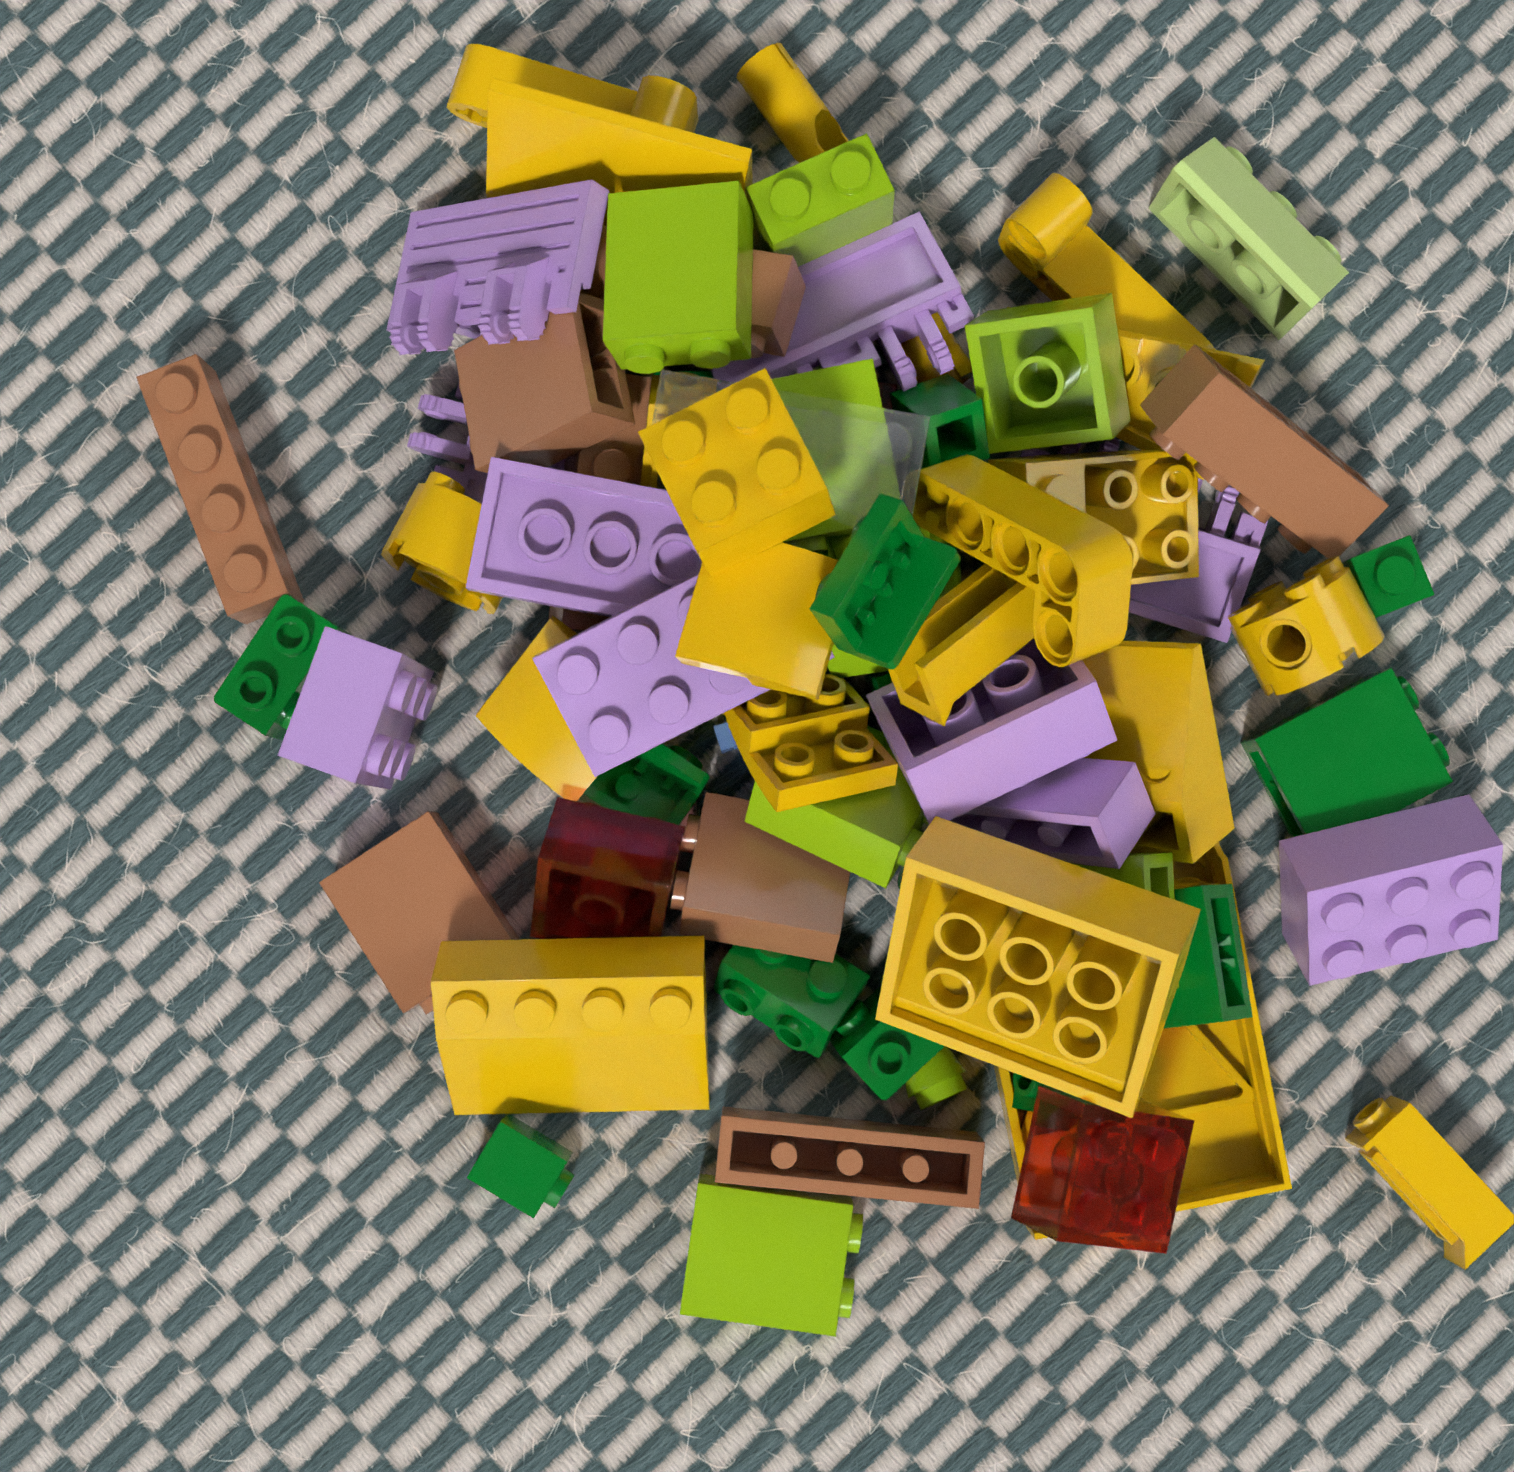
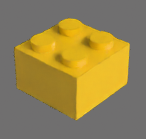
(738, 472)

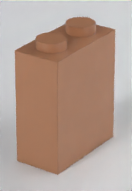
(546, 394)
(756, 887)
(408, 900)

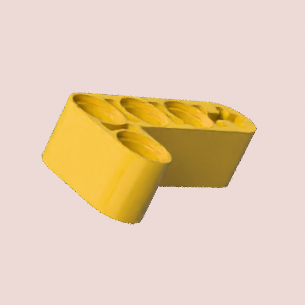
(656, 99)
(1068, 260)
(1058, 551)

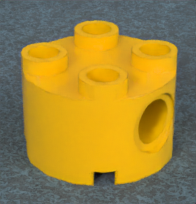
(438, 540)
(1305, 629)

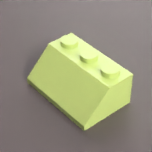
(1247, 236)

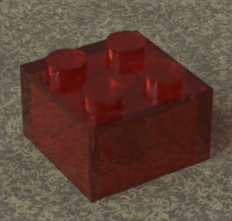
(604, 873)
(1101, 1173)

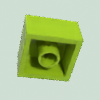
(1049, 373)

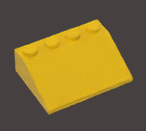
(557, 141)
(1033, 963)
(573, 1024)

